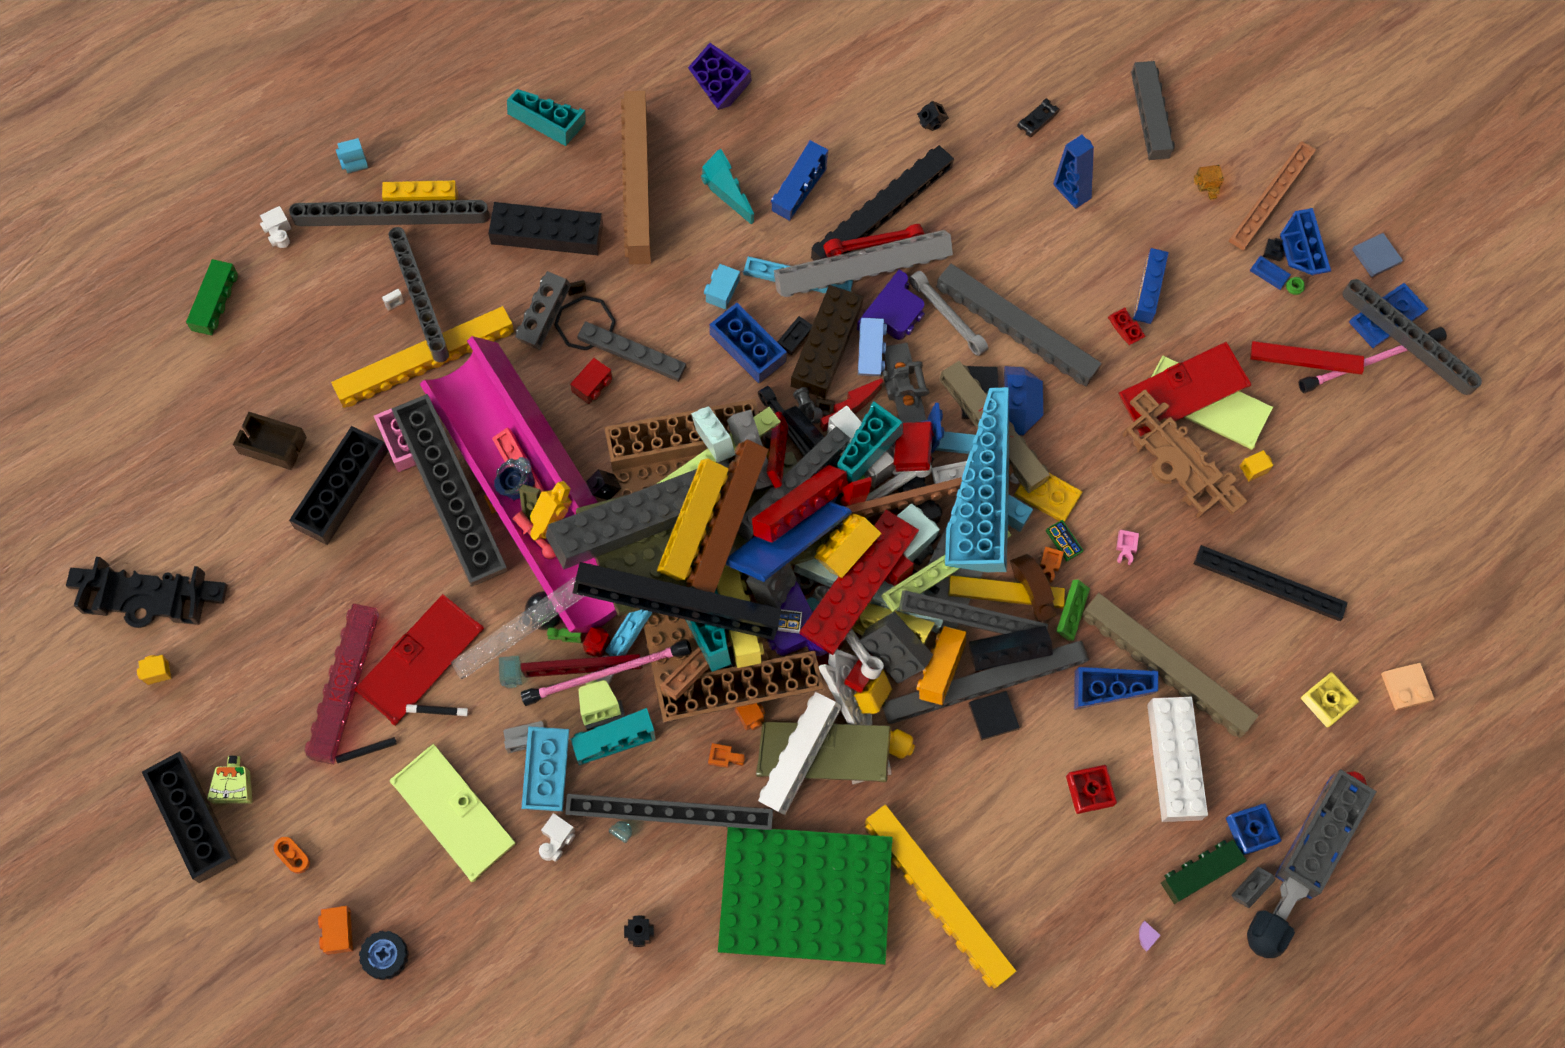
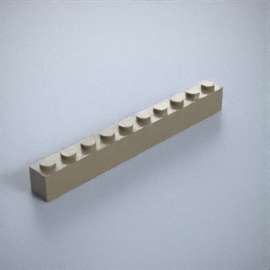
(1170, 665)

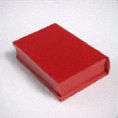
(914, 447)

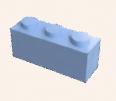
(871, 347)

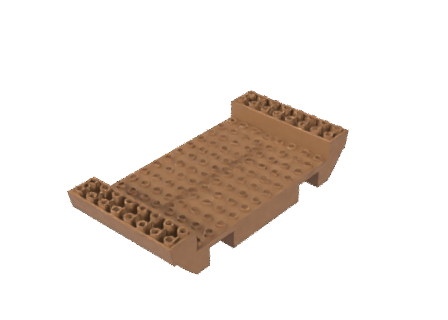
(641, 457)

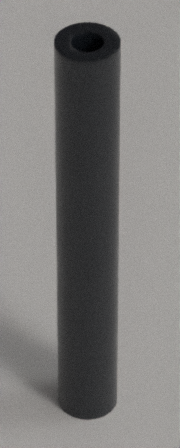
(366, 750)

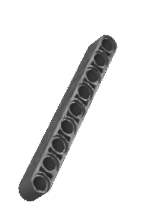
(418, 294)
(1416, 344)

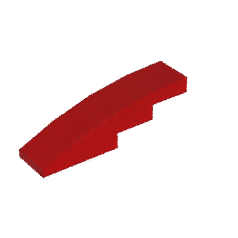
(855, 400)
(856, 492)

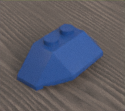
(1304, 243)
(1024, 398)

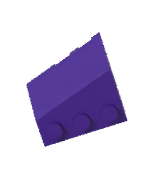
(720, 76)

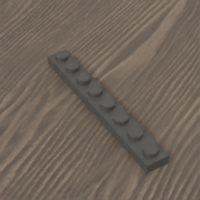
(964, 614)

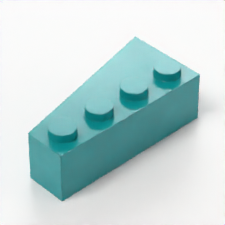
(712, 643)

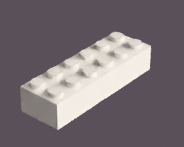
(1177, 759)

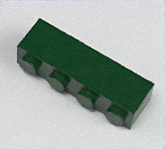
(1202, 872)

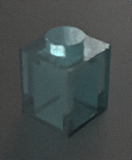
(510, 671)

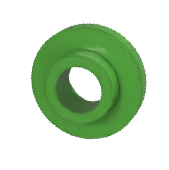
(1298, 282)

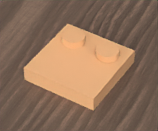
(1407, 686)

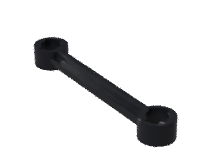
(769, 399)

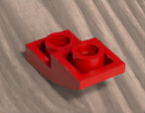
(1124, 325)

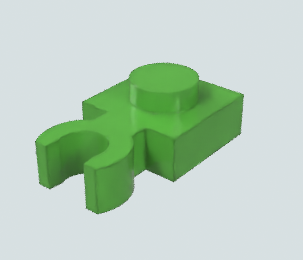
(564, 635)

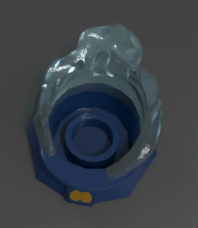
(512, 476)

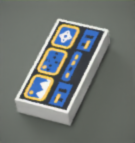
(790, 621)

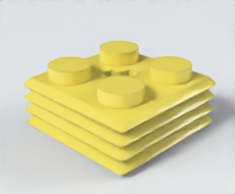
(1341, 701)

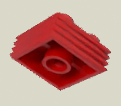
(1097, 778)

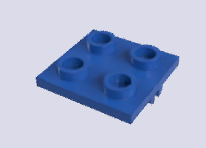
(936, 417)

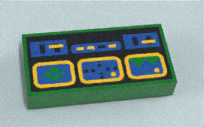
(1064, 540)

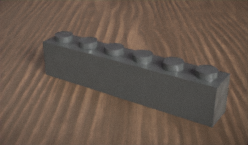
(1152, 110)

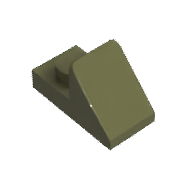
(528, 497)

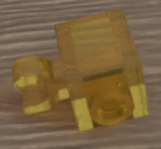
(1209, 179)

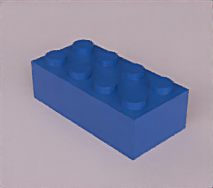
(748, 343)

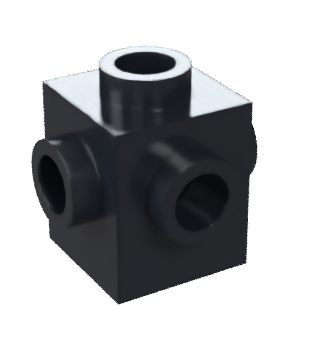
(932, 116)
(642, 938)

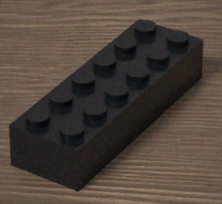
(545, 228)
(339, 485)
(189, 817)

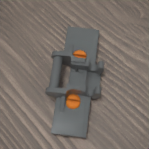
(898, 386)

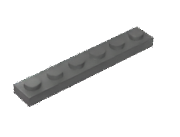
(631, 351)

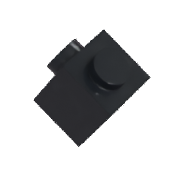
(603, 484)

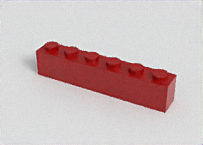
(799, 503)

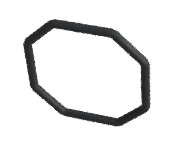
(572, 303)

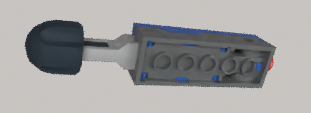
(1312, 857)

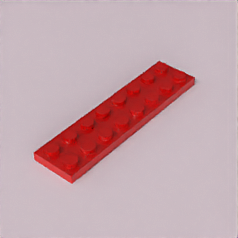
(856, 589)

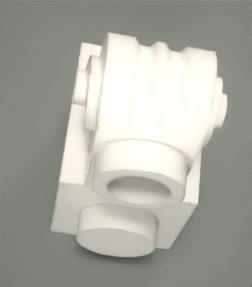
(277, 225)
(560, 834)

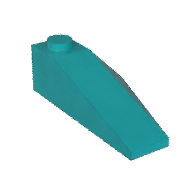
(719, 179)

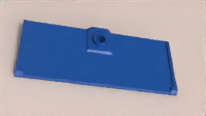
(765, 558)

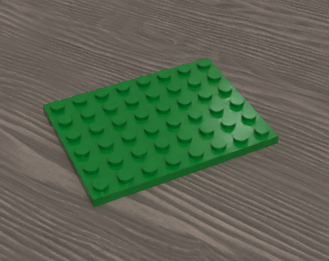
(806, 895)

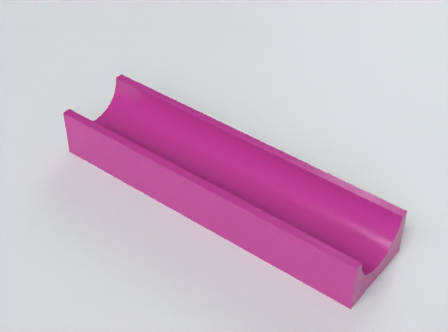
(475, 407)

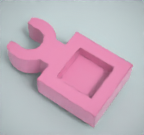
(1127, 543)

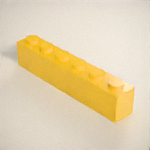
(692, 520)

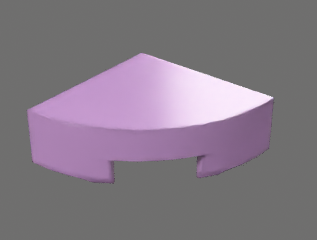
(1147, 936)

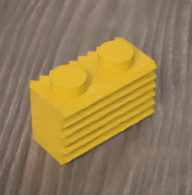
(874, 694)

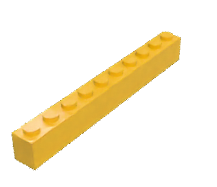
(418, 358)
(941, 899)

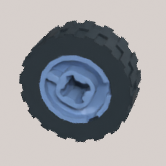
(383, 955)

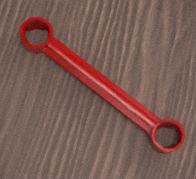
(836, 247)

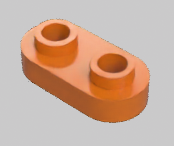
(292, 855)

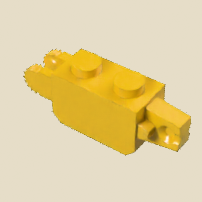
(549, 508)

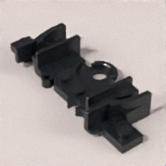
(139, 591)

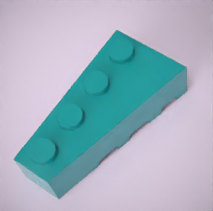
(545, 116)
(870, 441)
(613, 737)

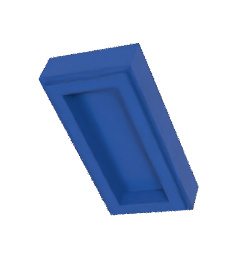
(1270, 272)

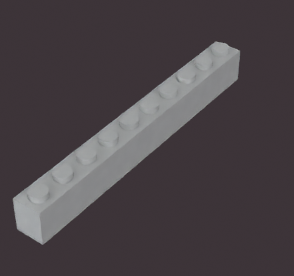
(863, 263)

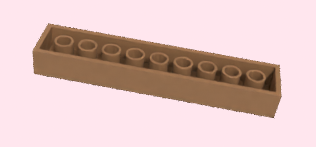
(635, 178)

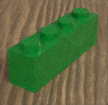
(212, 297)

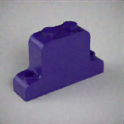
(897, 307)
(788, 642)

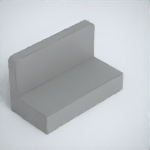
(517, 737)

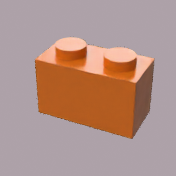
(336, 930)

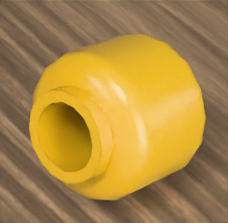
(901, 744)

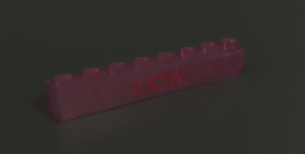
(343, 680)

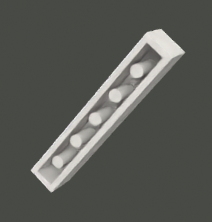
(799, 753)

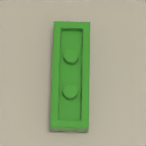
(1073, 610)

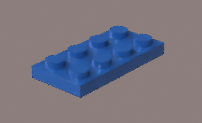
(1403, 300)

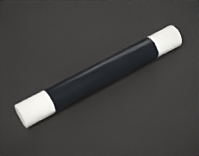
(437, 710)

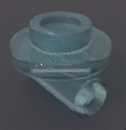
(622, 831)

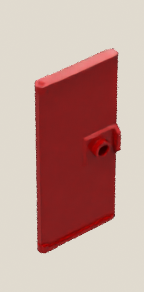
(1191, 384)
(418, 659)

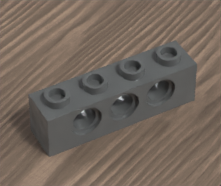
(544, 320)

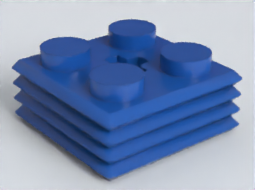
(1253, 817)

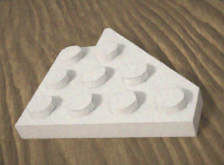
(835, 674)

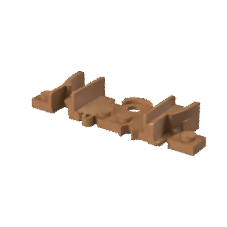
(1183, 455)

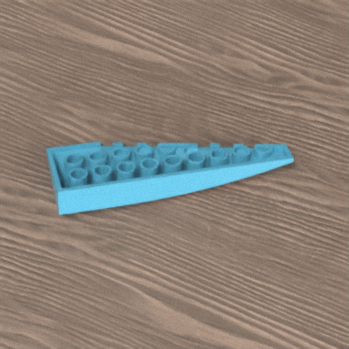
(980, 515)

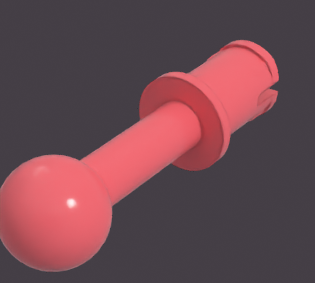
(526, 525)

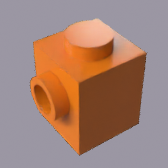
(751, 715)

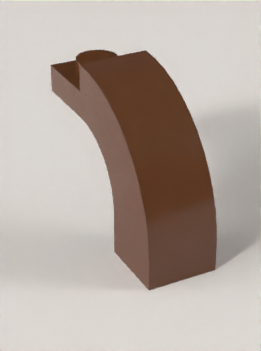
(1036, 584)

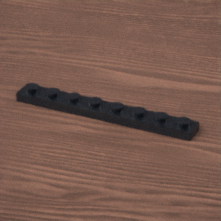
(1270, 583)

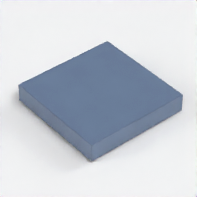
(1377, 255)

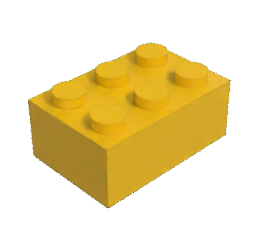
(847, 544)

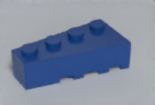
(1076, 171)
(800, 180)
(1105, 685)

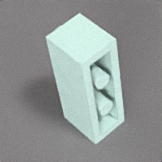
(713, 434)

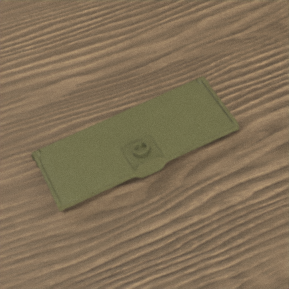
(846, 753)

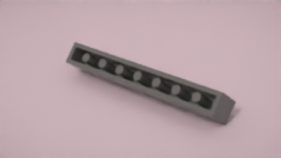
(818, 458)

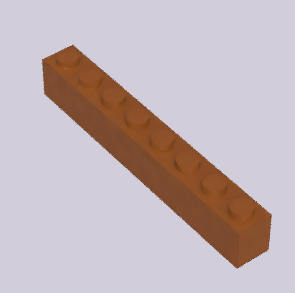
(727, 516)

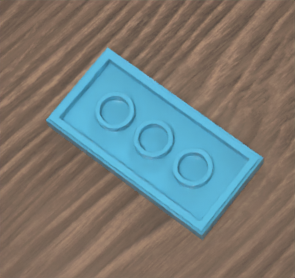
(545, 768)

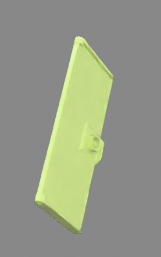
(1233, 417)
(452, 812)

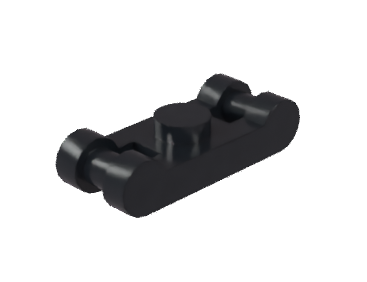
(1038, 118)

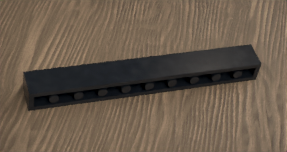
(889, 201)
(676, 601)

